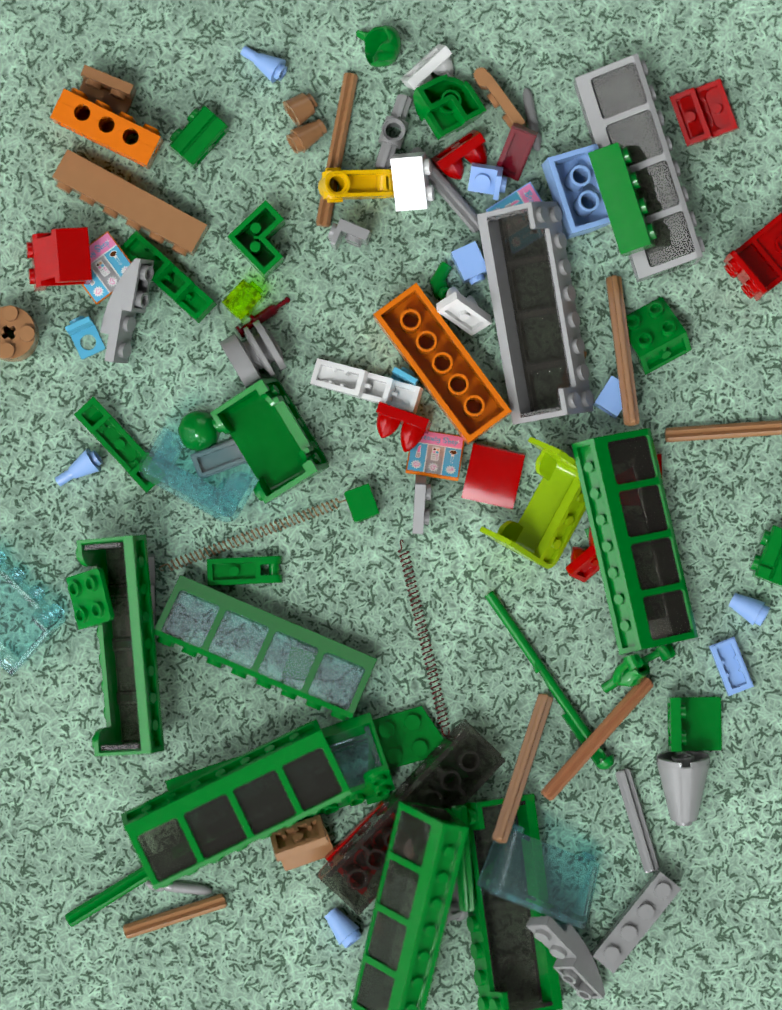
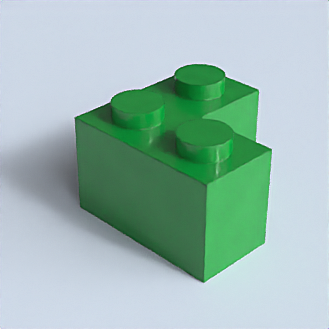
(252, 239)

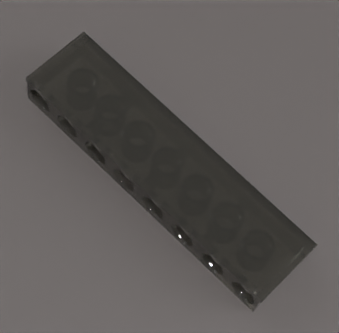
(442, 780)

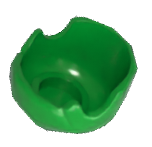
(198, 431)

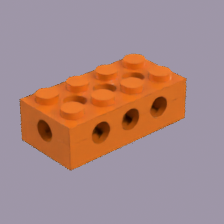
(74, 101)

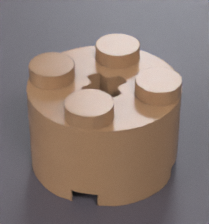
(25, 331)

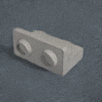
(353, 234)

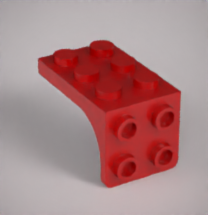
(758, 261)

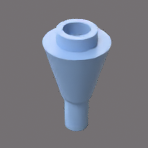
(272, 67)
(85, 464)

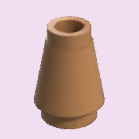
(306, 135)

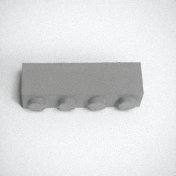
(635, 921)

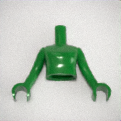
(635, 668)

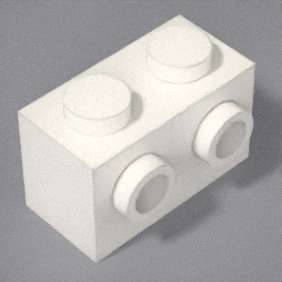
(411, 181)

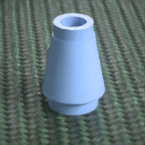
(749, 608)
(343, 928)

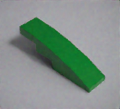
(170, 278)

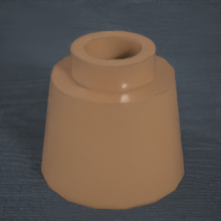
(300, 108)

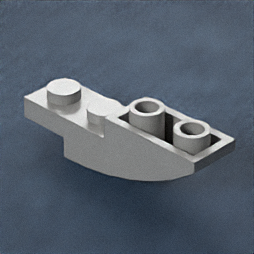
(127, 298)
(573, 957)

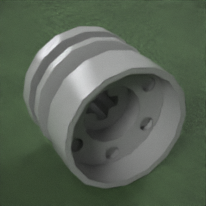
(253, 354)

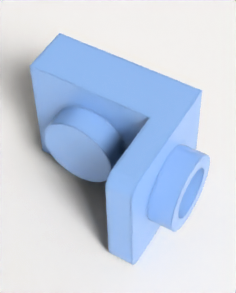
(487, 180)

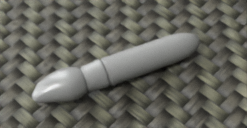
(531, 116)
(182, 887)

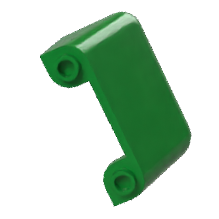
(271, 438)

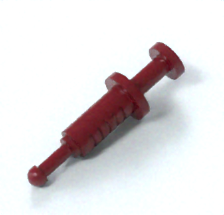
(262, 316)

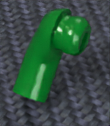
(438, 281)

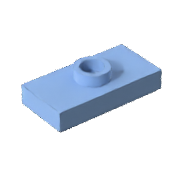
(731, 666)

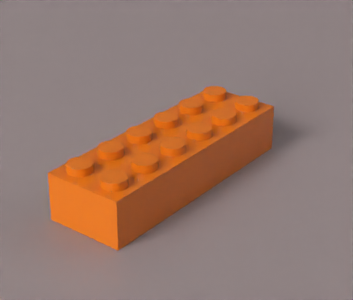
(442, 364)

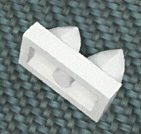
(436, 61)
(463, 312)

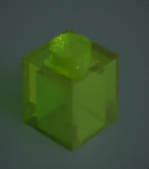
(243, 299)

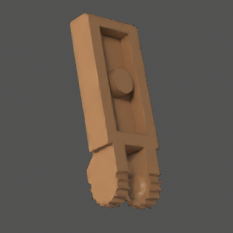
(498, 97)

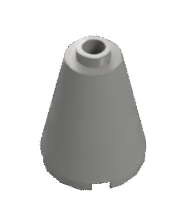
(683, 783)

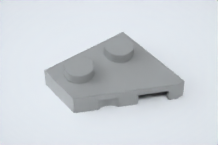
(420, 514)

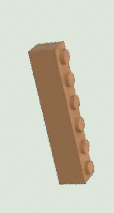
(130, 203)

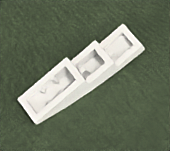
(366, 385)

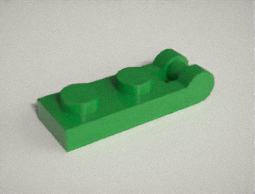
(243, 570)

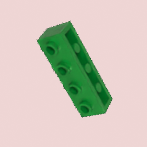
(622, 198)

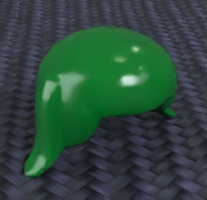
(381, 45)

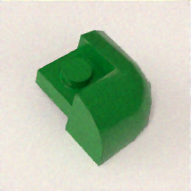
(447, 105)

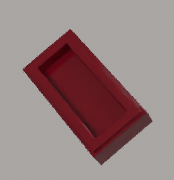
(516, 151)

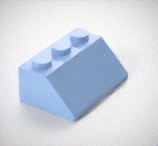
(576, 191)

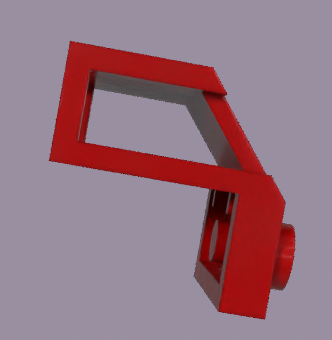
(59, 258)

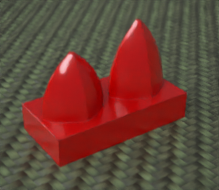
(468, 146)
(412, 425)
(583, 562)

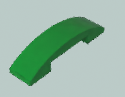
(114, 439)

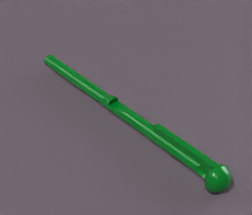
(571, 717)

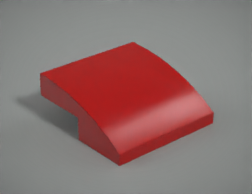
(704, 112)
(493, 475)

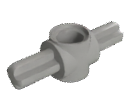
(398, 120)

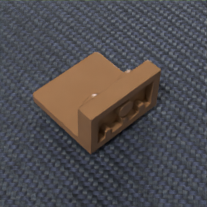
(107, 89)
(301, 843)

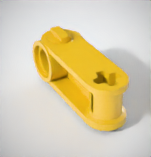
(356, 184)

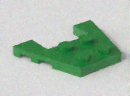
(406, 739)

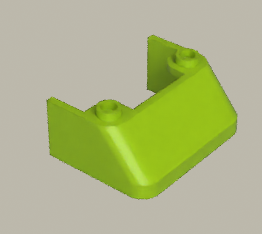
(550, 513)

